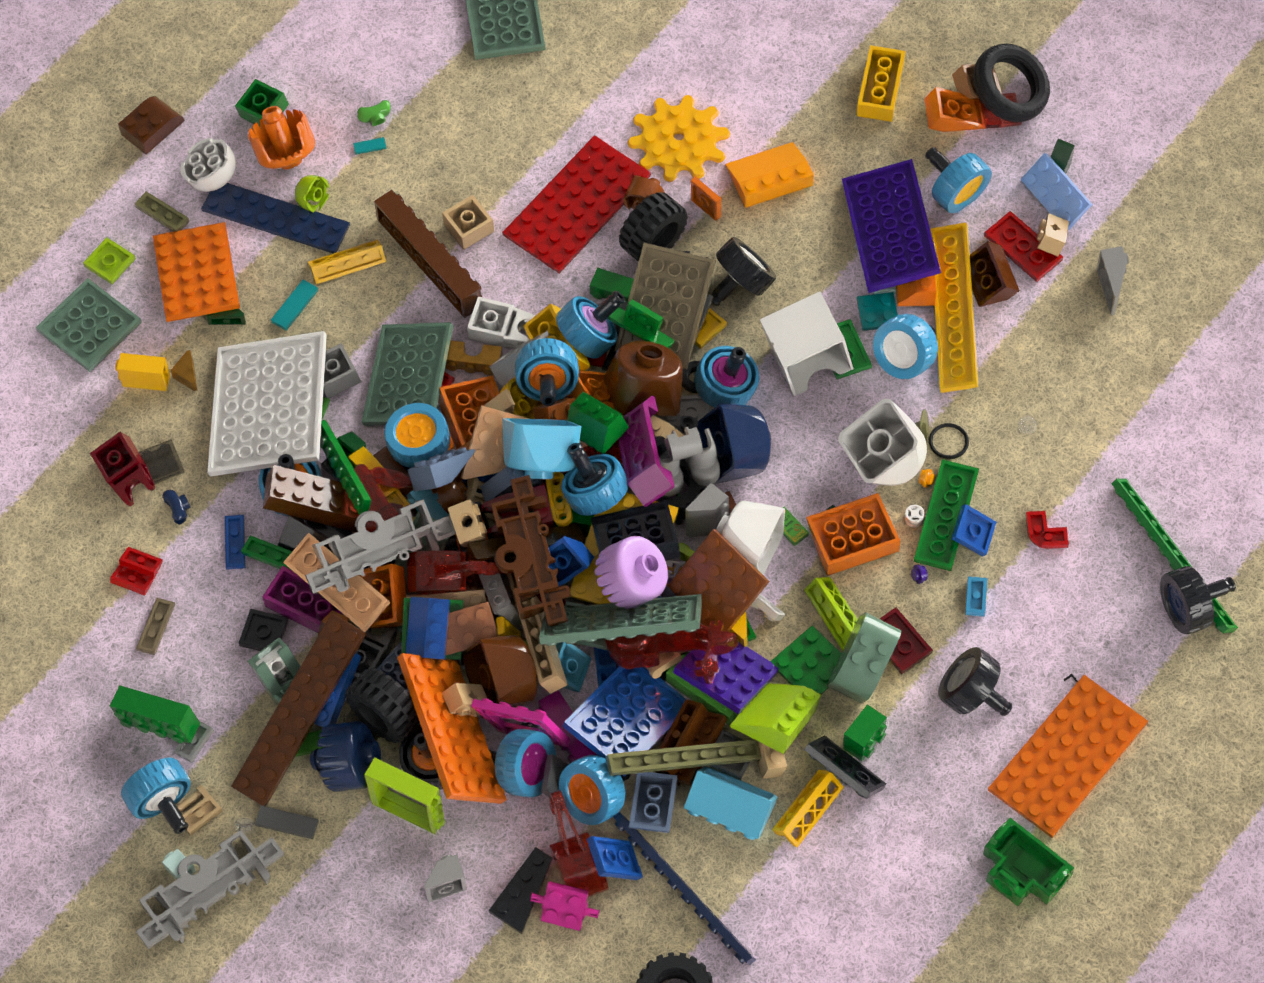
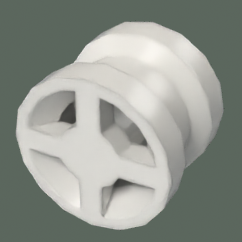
(914, 511)

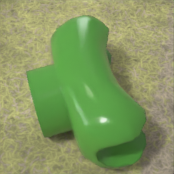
(374, 114)

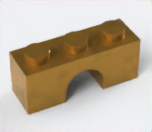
(480, 363)

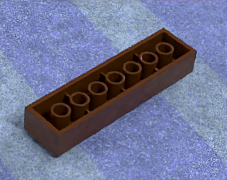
(428, 252)

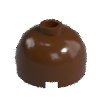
(451, 494)

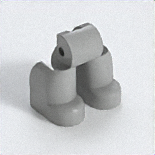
(701, 461)

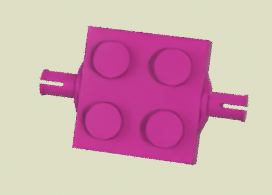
(564, 906)

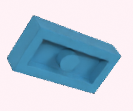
(976, 596)

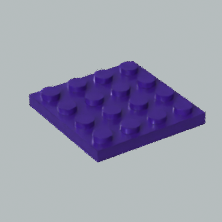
(739, 678)

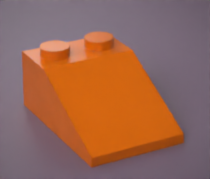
(952, 111)

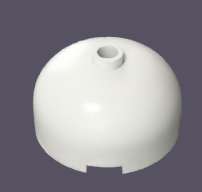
(209, 165)

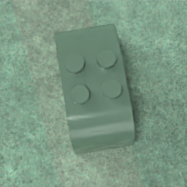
(864, 658)

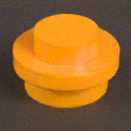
(926, 478)

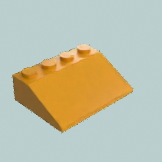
(770, 174)

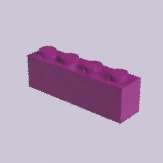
(559, 712)

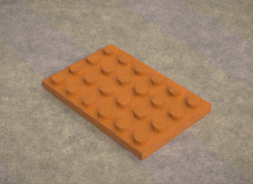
(196, 272)

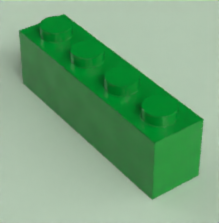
(607, 282)

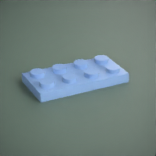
(1056, 190)

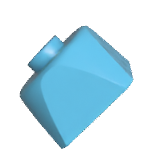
(539, 445)

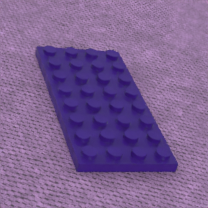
(890, 226)

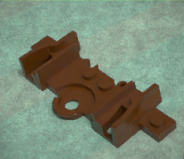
(532, 561)

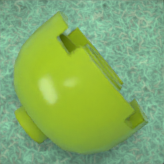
(311, 188)

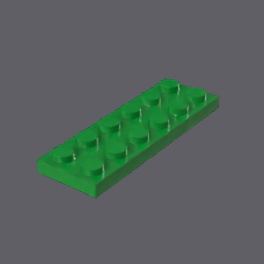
(951, 491)

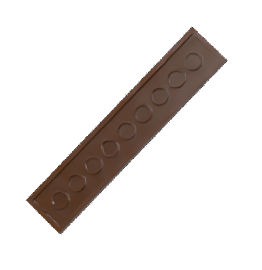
(298, 710)

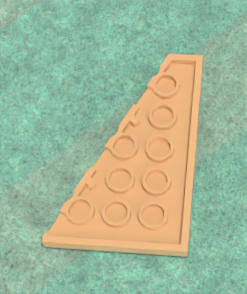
(488, 444)

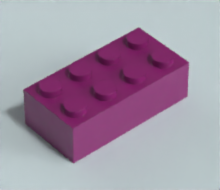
(294, 599)

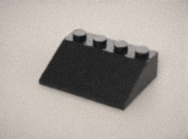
(647, 522)

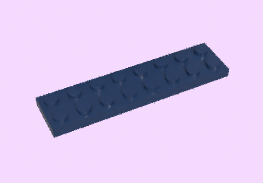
(276, 217)

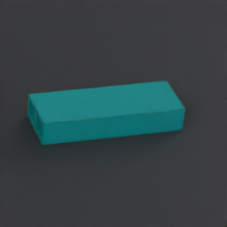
(369, 145)

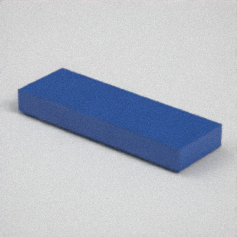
(234, 542)

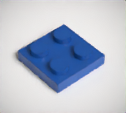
(974, 530)

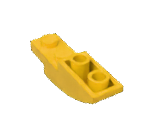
(364, 457)

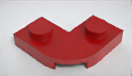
(1043, 536)

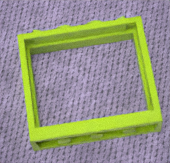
(383, 775)

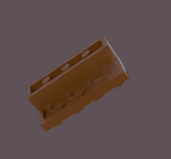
(690, 728)

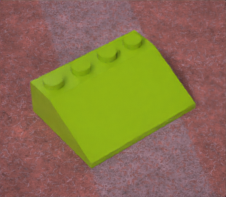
(777, 715)

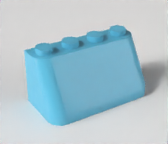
(730, 802)

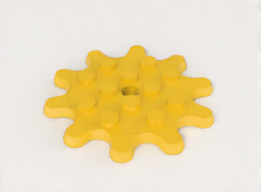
(677, 155)

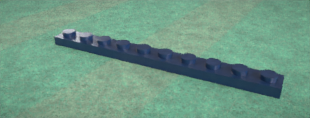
(688, 895)

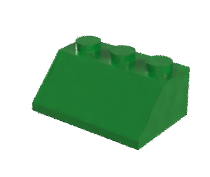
(599, 423)

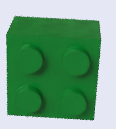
(258, 98)
(865, 733)

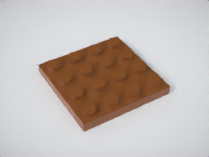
(723, 580)

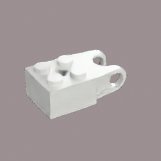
(498, 323)

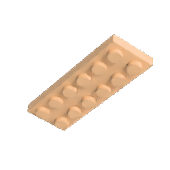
(358, 603)

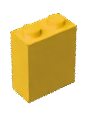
(143, 371)

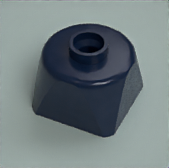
(739, 438)

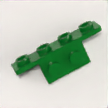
(641, 323)

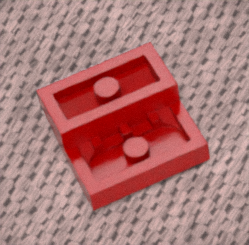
(136, 571)

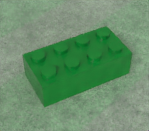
(154, 714)

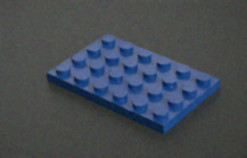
(625, 713)

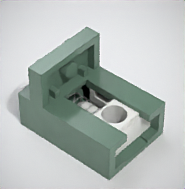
(271, 662)

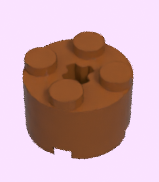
(640, 189)

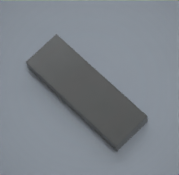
(286, 822)

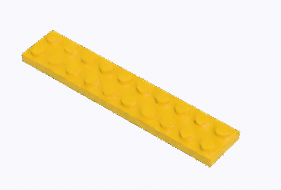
(954, 309)

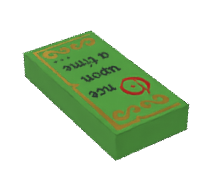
(793, 529)

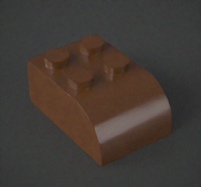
(149, 124)

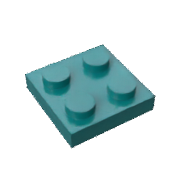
(876, 309)

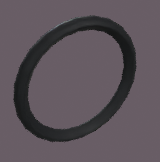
(953, 426)

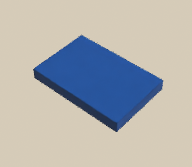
(614, 858)

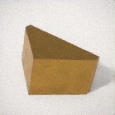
(184, 371)

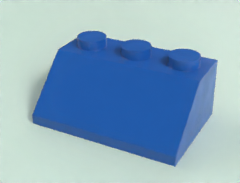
(570, 558)
(428, 627)

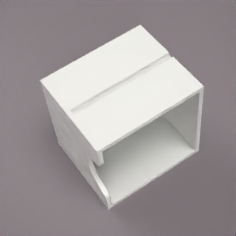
(806, 341)

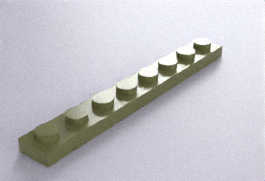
(683, 757)

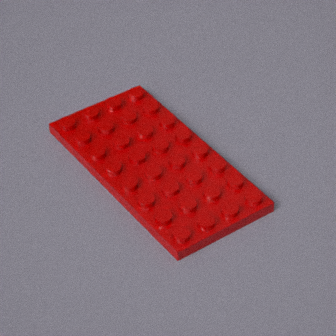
(574, 204)

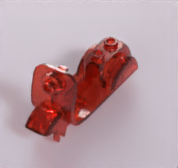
(646, 650)

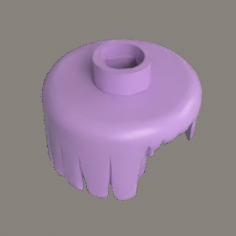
(631, 572)

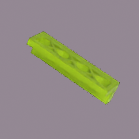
(830, 611)

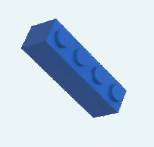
(334, 705)

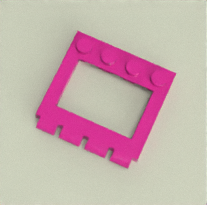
(495, 712)

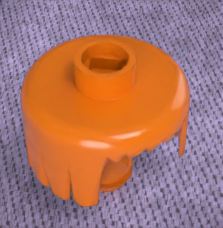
(281, 140)

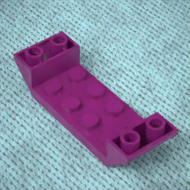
(641, 456)

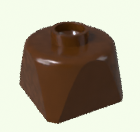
(645, 371)
(503, 669)

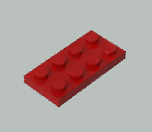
(1021, 246)

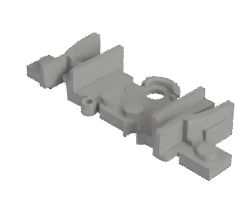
(378, 547)
(208, 886)

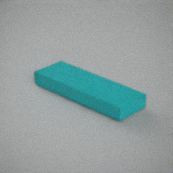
(294, 305)

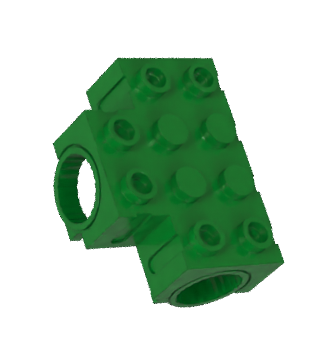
(1024, 865)

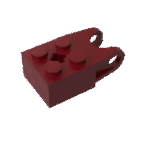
(122, 466)
(545, 513)

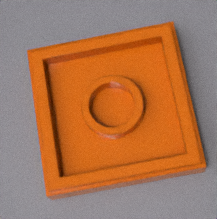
(705, 198)

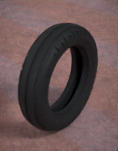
(991, 96)

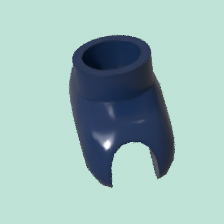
(177, 504)

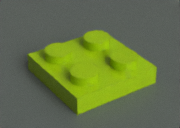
(109, 260)

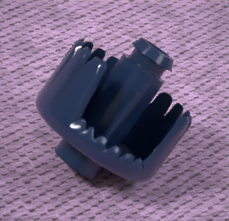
(345, 755)

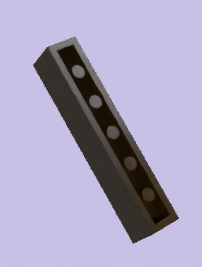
(486, 549)

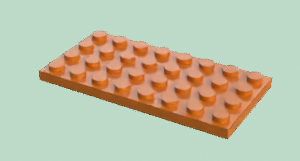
(453, 740)
(1067, 756)

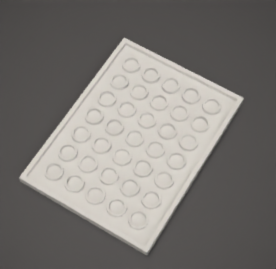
(267, 403)

